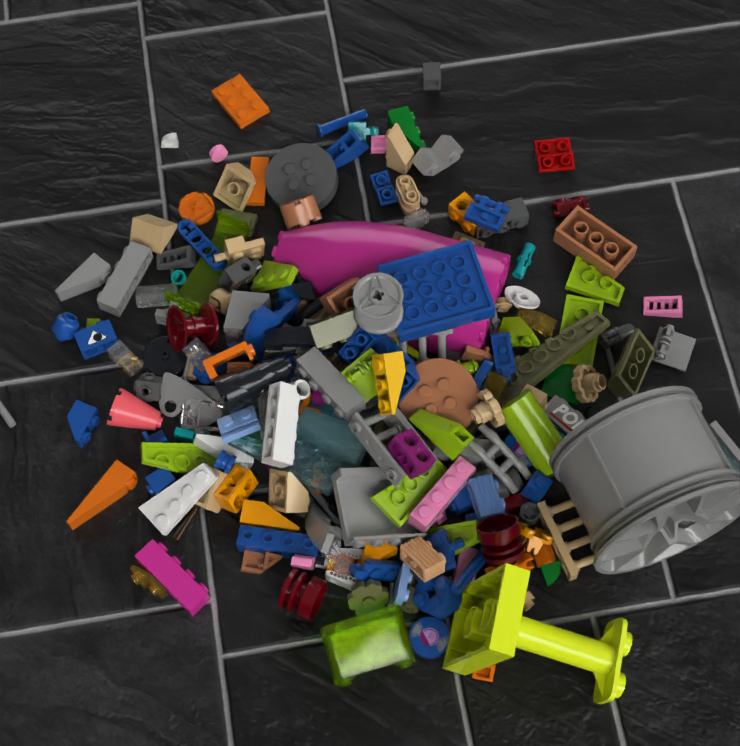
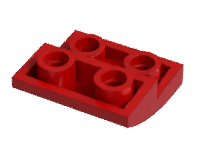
(554, 155)

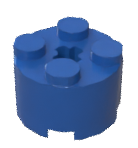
(436, 597)

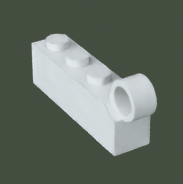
(282, 422)

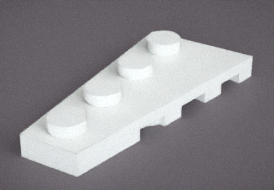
(175, 501)

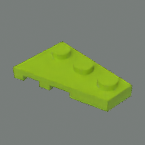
(591, 283)

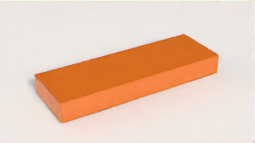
(258, 168)

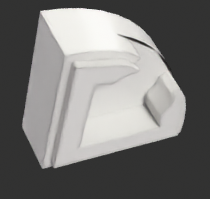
(170, 141)

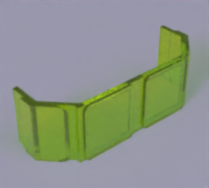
(203, 279)

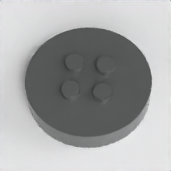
(299, 172)

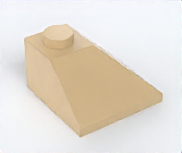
(235, 186)
(287, 493)

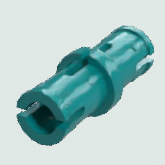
(523, 260)

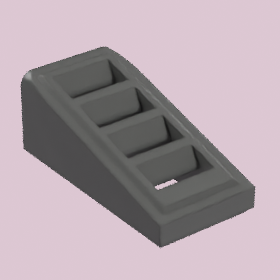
(187, 260)

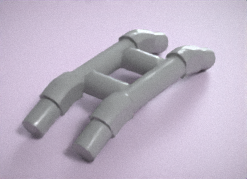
(512, 458)

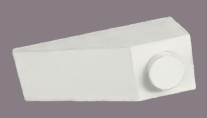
(214, 445)

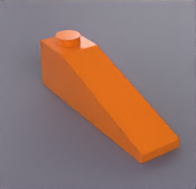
(110, 488)

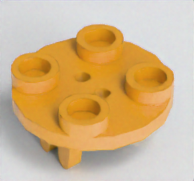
(534, 538)

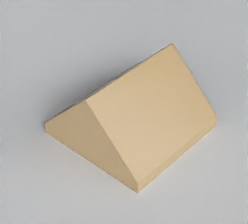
(152, 232)

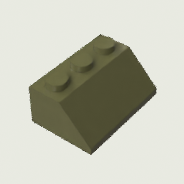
(631, 365)

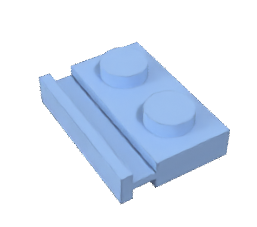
(238, 424)
(401, 592)

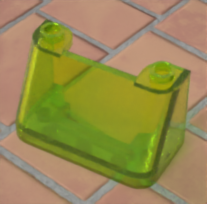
(367, 644)

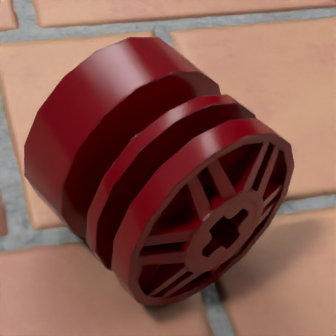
(501, 539)
(299, 593)

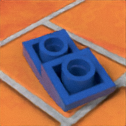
(383, 188)

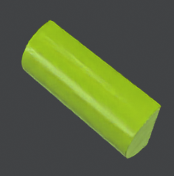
(532, 429)

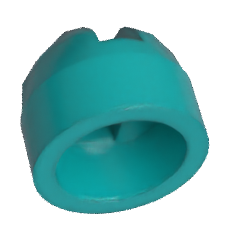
(175, 276)

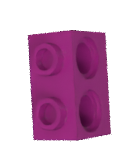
(411, 453)

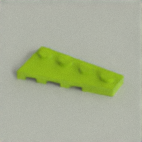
(175, 456)
(401, 501)

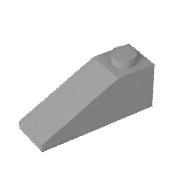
(85, 278)

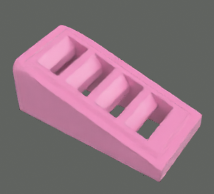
(672, 313)

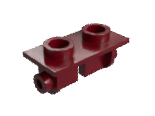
(562, 206)

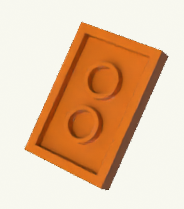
(240, 101)

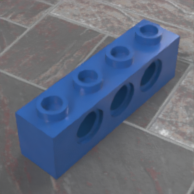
(275, 541)

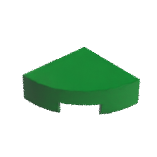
(550, 572)

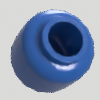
(65, 326)

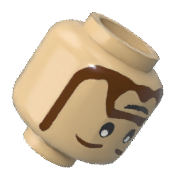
(220, 300)

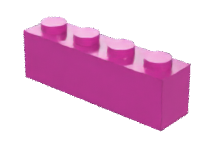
(174, 579)

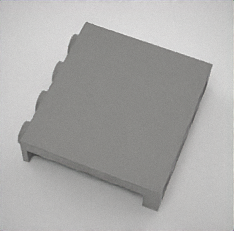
(359, 517)

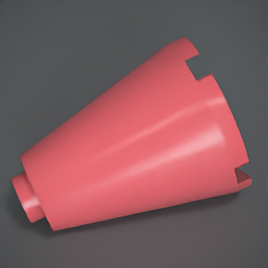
(133, 413)

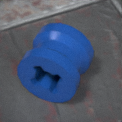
(225, 461)

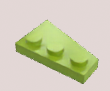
(273, 276)
(463, 530)

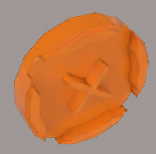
(197, 208)

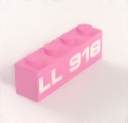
(441, 495)

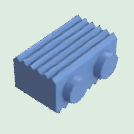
(485, 497)

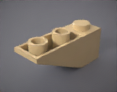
(398, 150)

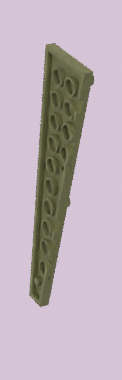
(544, 359)

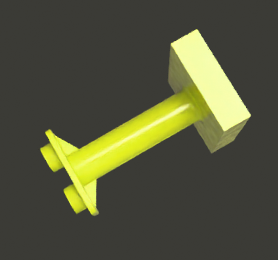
(492, 627)

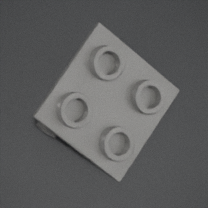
(673, 348)

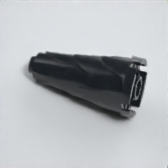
(250, 382)

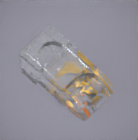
(124, 358)
(336, 559)

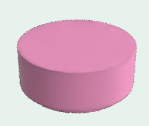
(218, 153)

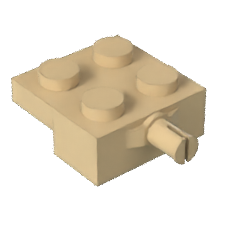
(237, 248)

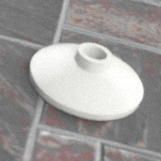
(521, 297)

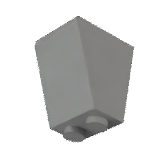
(238, 312)

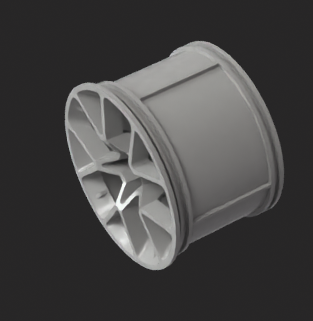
(647, 479)

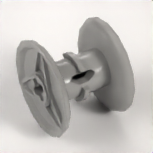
(378, 303)

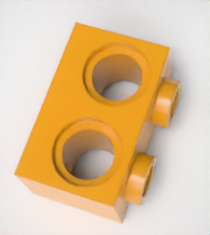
(462, 201)
(235, 488)

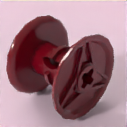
(203, 325)

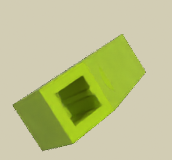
(444, 433)

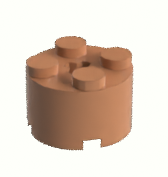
(300, 211)

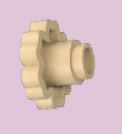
(587, 383)
(487, 410)

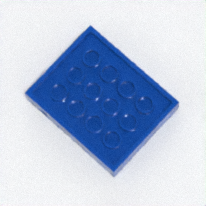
(440, 290)

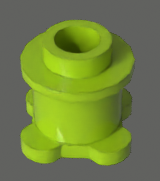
(471, 366)

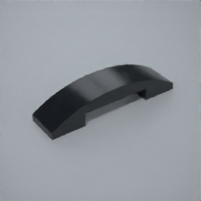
(293, 337)

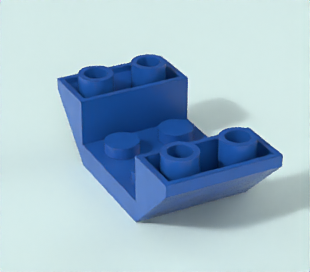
(265, 319)
(382, 343)

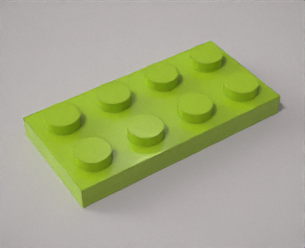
(575, 310)

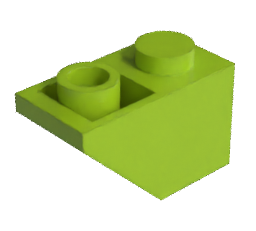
(519, 331)

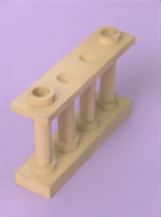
(560, 547)

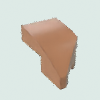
(476, 354)
(258, 562)

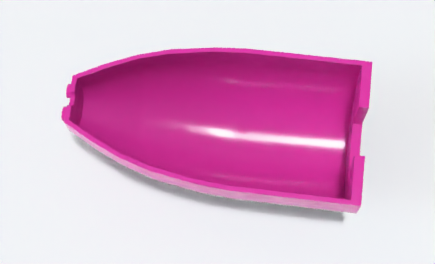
(350, 249)

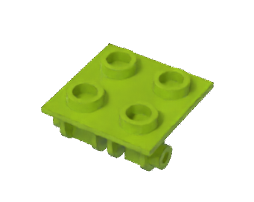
(361, 375)

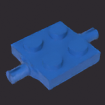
(442, 543)

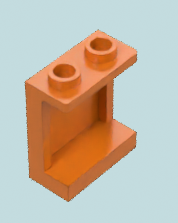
(226, 356)

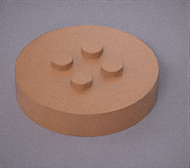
(442, 390)

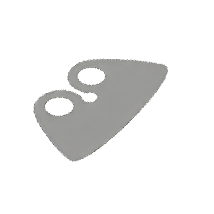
(178, 390)

